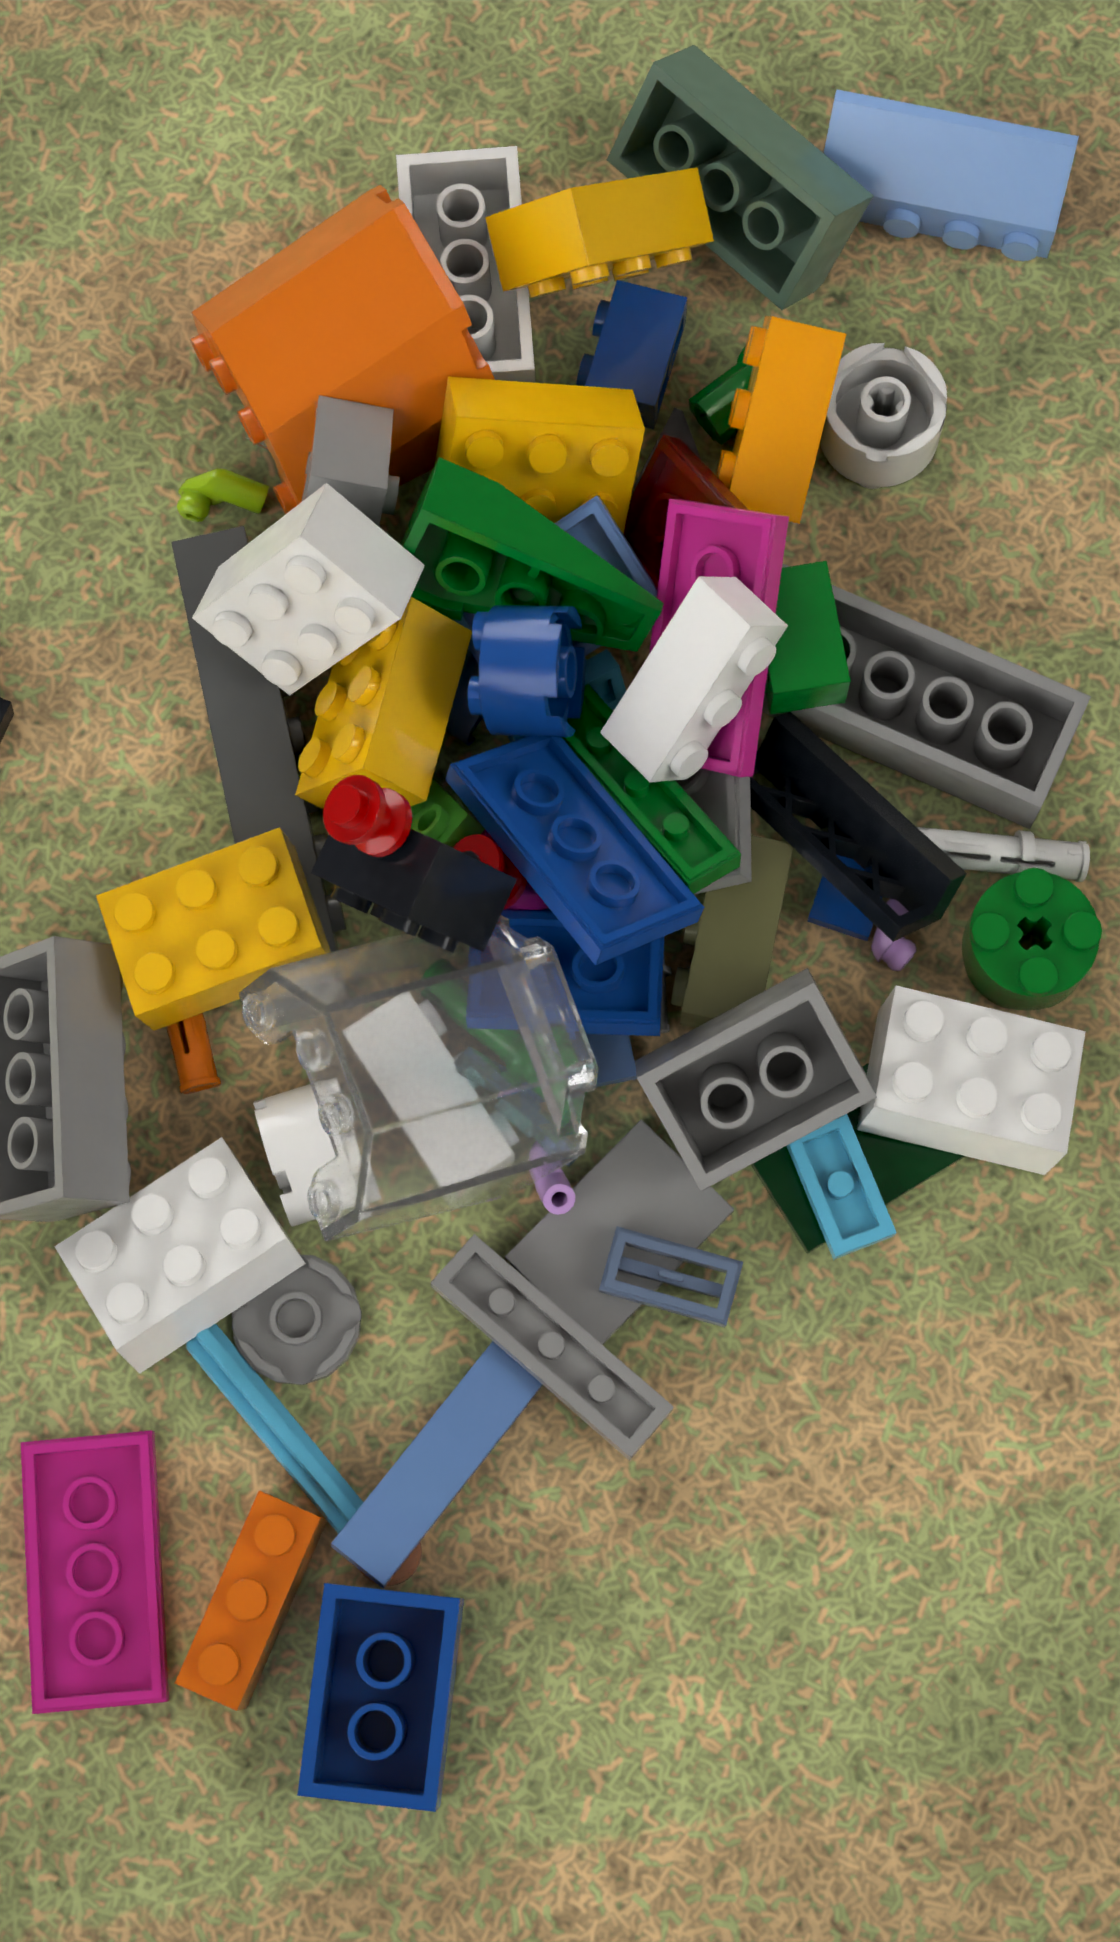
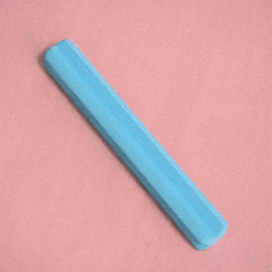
(275, 1426)

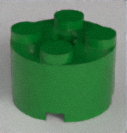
(1014, 909)

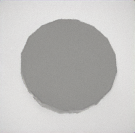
(313, 1337)

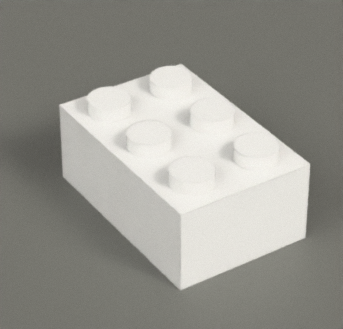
(309, 590)
(972, 1080)
(179, 1256)

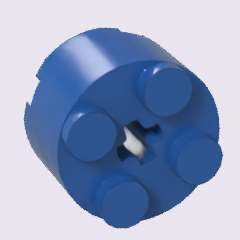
(527, 670)

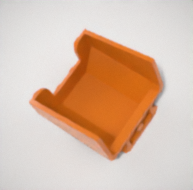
(346, 317)

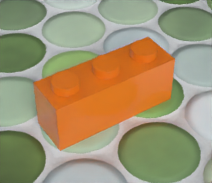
(251, 1601)

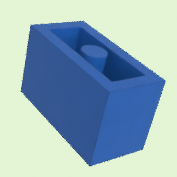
(636, 345)

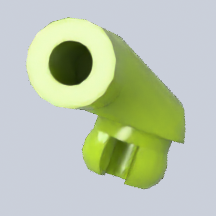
(219, 487)

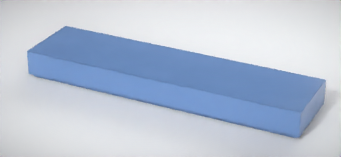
(436, 1465)

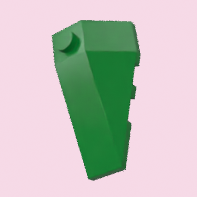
(497, 550)

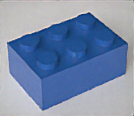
(381, 1697)

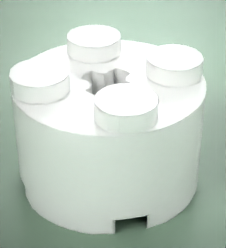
(884, 415)
(293, 1146)

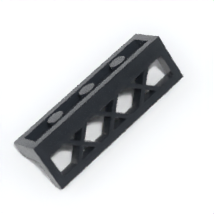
(853, 824)

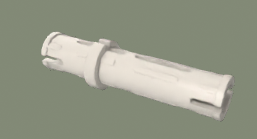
(1012, 853)

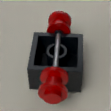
(409, 875)

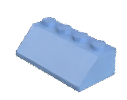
(953, 173)

